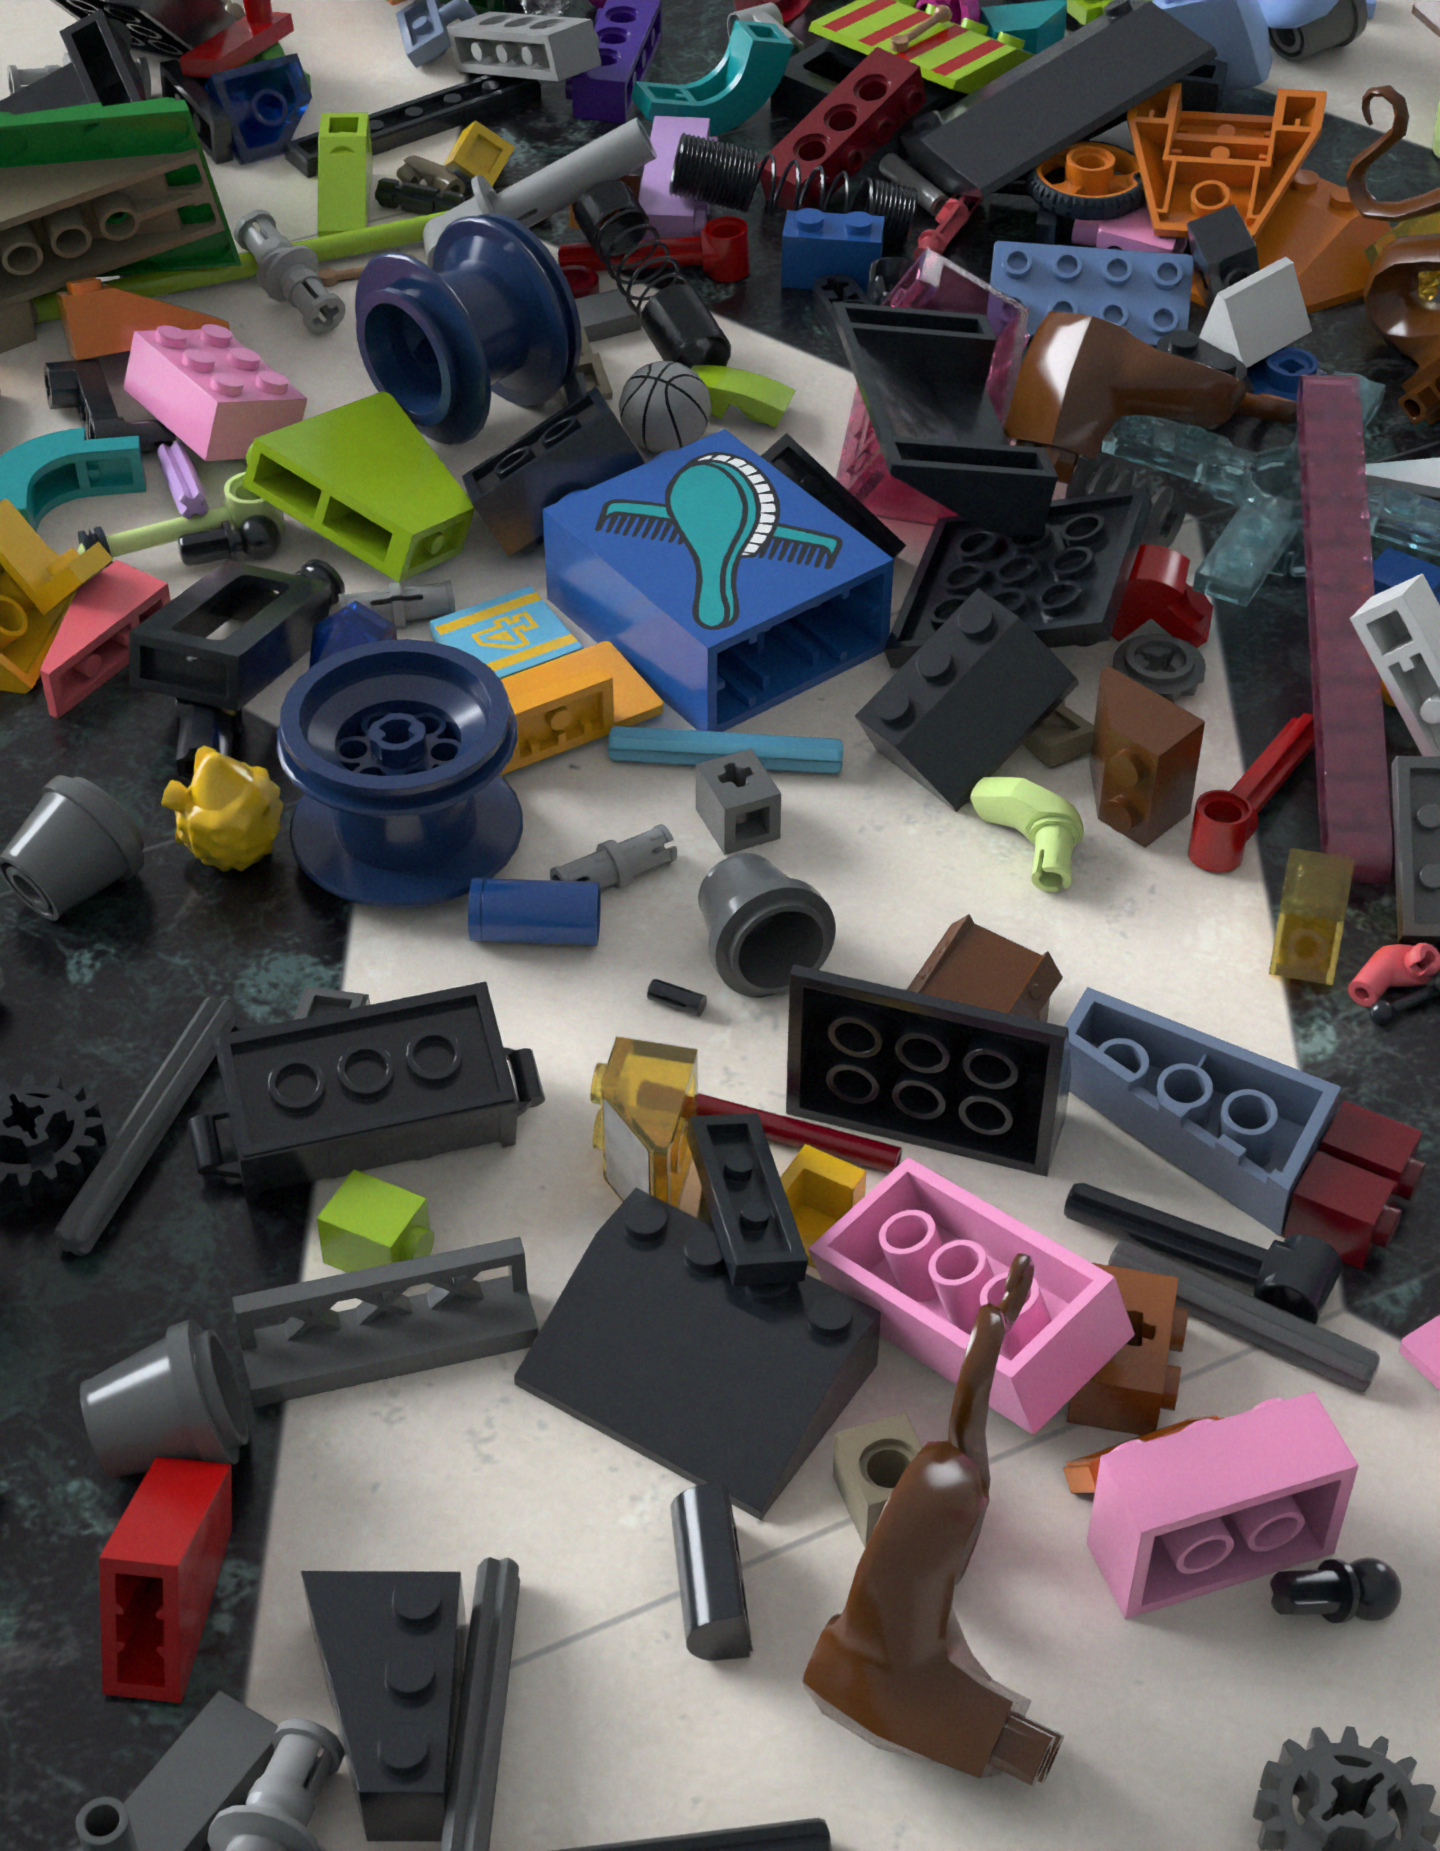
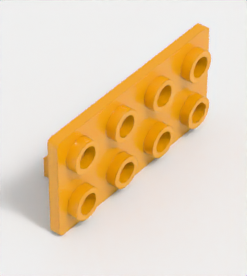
(575, 702)

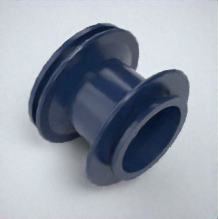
(474, 324)
(400, 773)

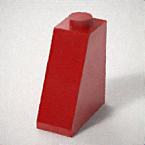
(162, 1577)

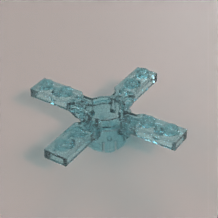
(1264, 526)

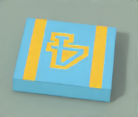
(507, 632)

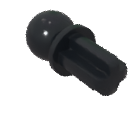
(256, 537)
(1338, 1590)

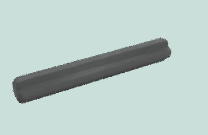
(1257, 1320)

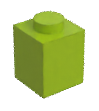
(373, 1225)

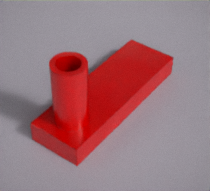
(238, 41)

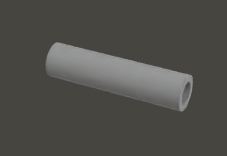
(901, 173)

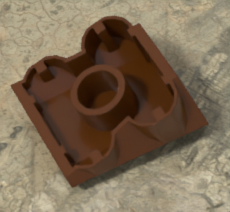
(988, 972)

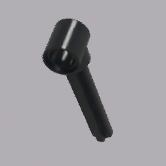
(1288, 1275)

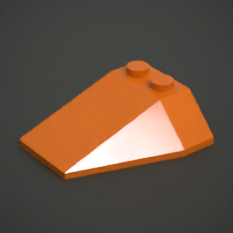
(1220, 158)
(1322, 237)

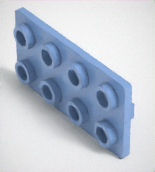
(1127, 287)

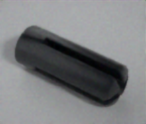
(676, 997)

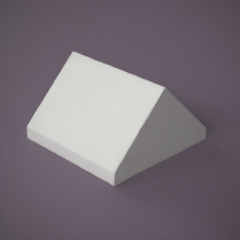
(1258, 314)

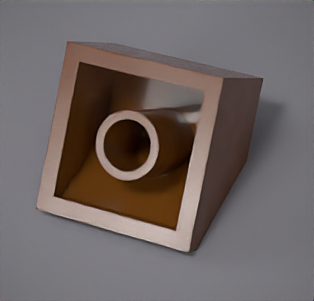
(1142, 758)

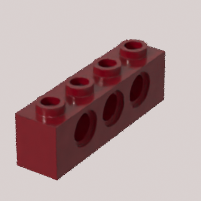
(847, 126)

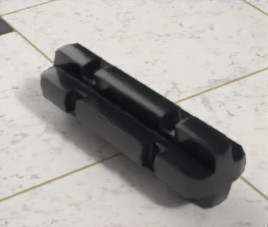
(415, 197)

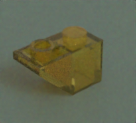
(1311, 916)

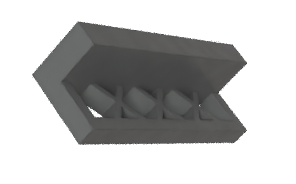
(387, 1331)

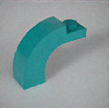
(734, 89)
(67, 468)

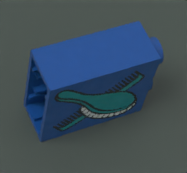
(718, 580)

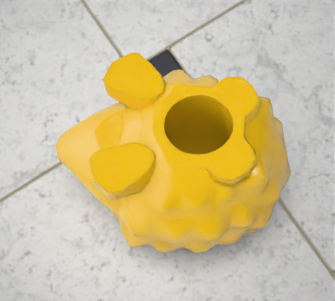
(226, 812)

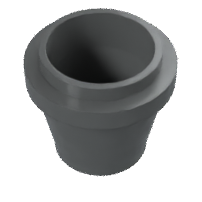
(1338, 28)
(71, 847)
(762, 924)
(166, 1403)

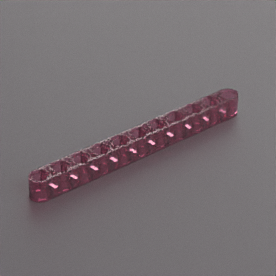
(1338, 582)

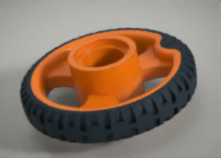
(1089, 182)

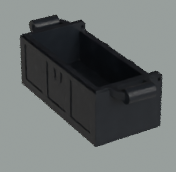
(365, 1090)

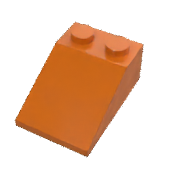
(104, 317)

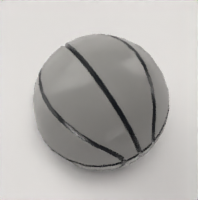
(664, 406)

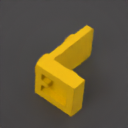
(36, 568)

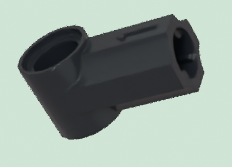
(203, 726)

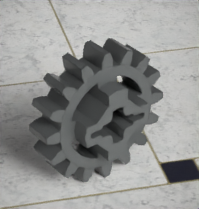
(1343, 1784)

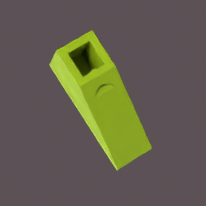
(343, 172)

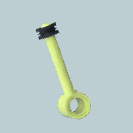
(236, 507)

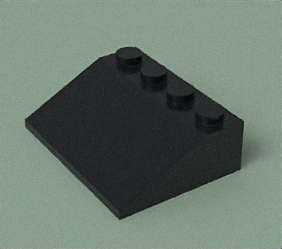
(159, 26)
(926, 1070)
(695, 1368)

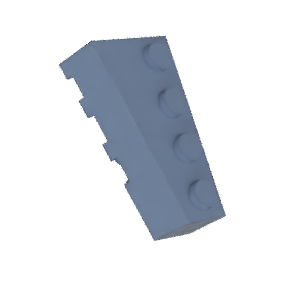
(1201, 1102)

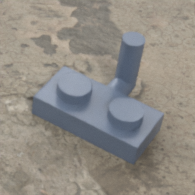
(425, 27)

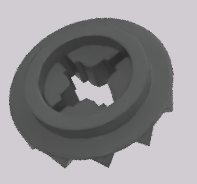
(1158, 653)

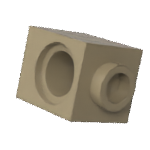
(869, 1458)

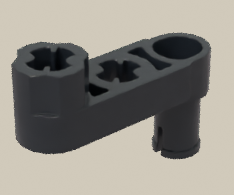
(84, 387)

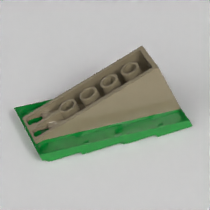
(105, 196)

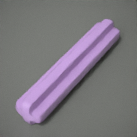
(182, 480)

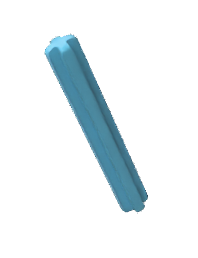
(697, 746)

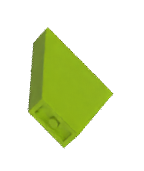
(365, 485)

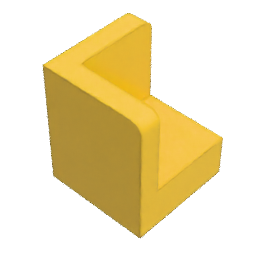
(479, 153)
(820, 1192)

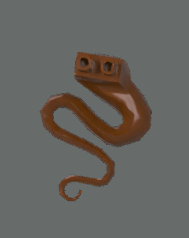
(1392, 291)
(1093, 371)
(896, 1653)

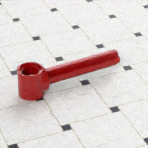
(720, 249)
(1229, 818)

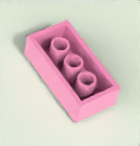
(938, 1254)

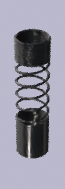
(727, 178)
(674, 316)

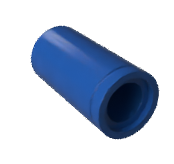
(534, 911)

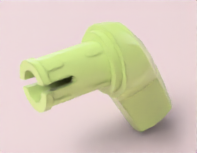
(1041, 817)

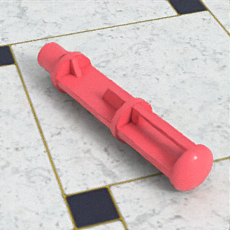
(950, 219)

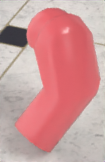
(1394, 968)

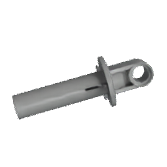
(553, 186)

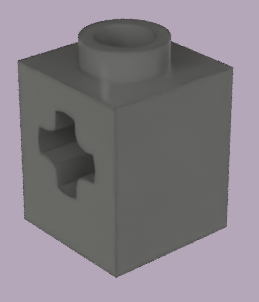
(736, 787)

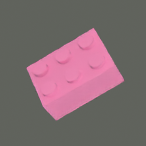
(209, 389)
(1219, 1503)

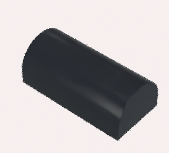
(710, 1574)

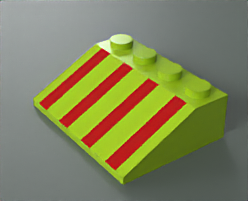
(947, 52)

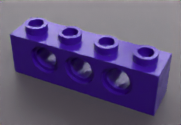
(627, 44)

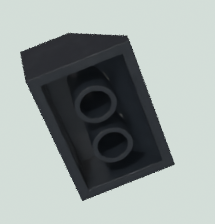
(560, 455)
(966, 699)

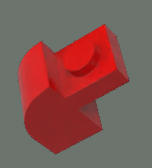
(1160, 593)

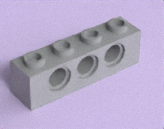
(525, 45)

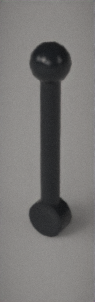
(1384, 1012)

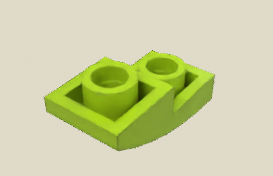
(756, 395)

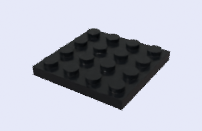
(1056, 583)

